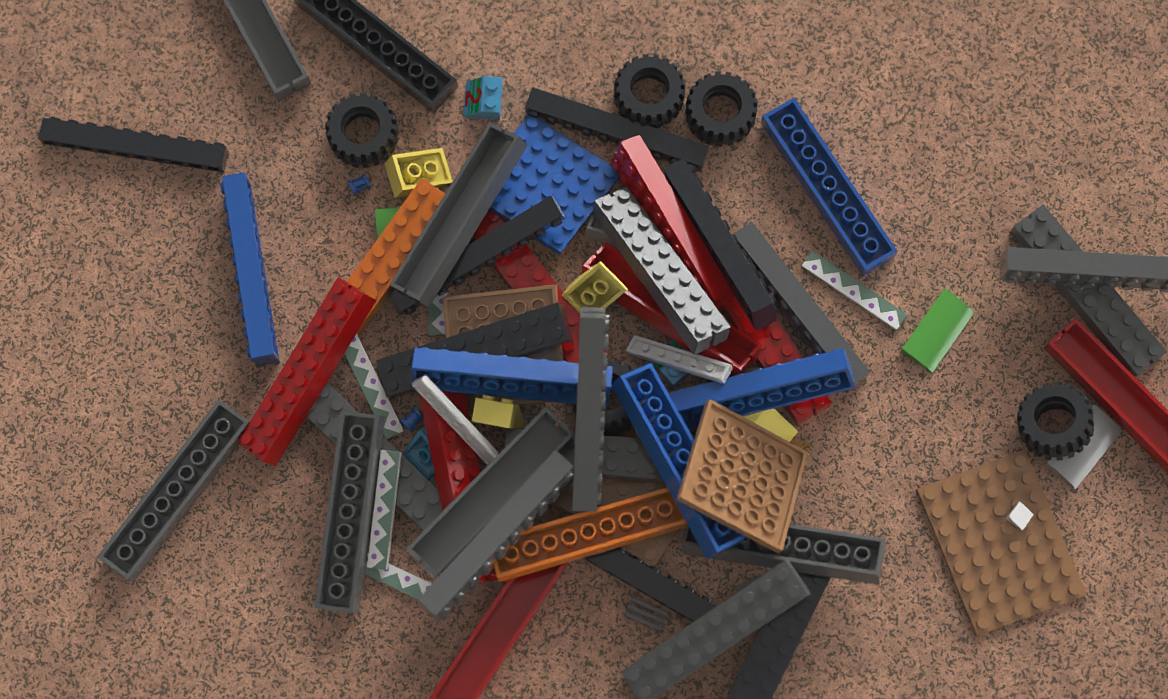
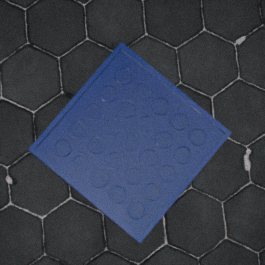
(557, 169)

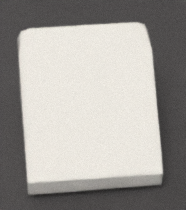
(1019, 516)

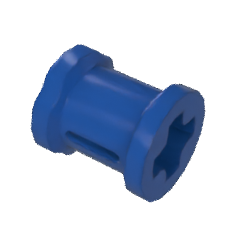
(359, 184)
(412, 419)

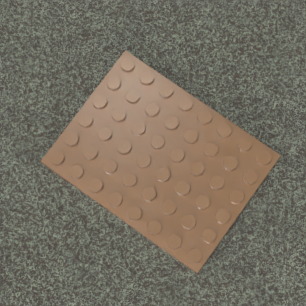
(994, 564)

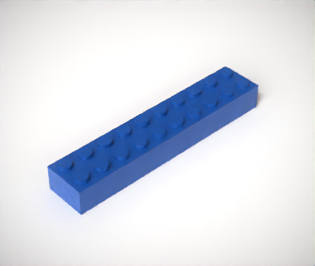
(828, 187)
(250, 269)
(501, 375)
(769, 387)
(669, 448)

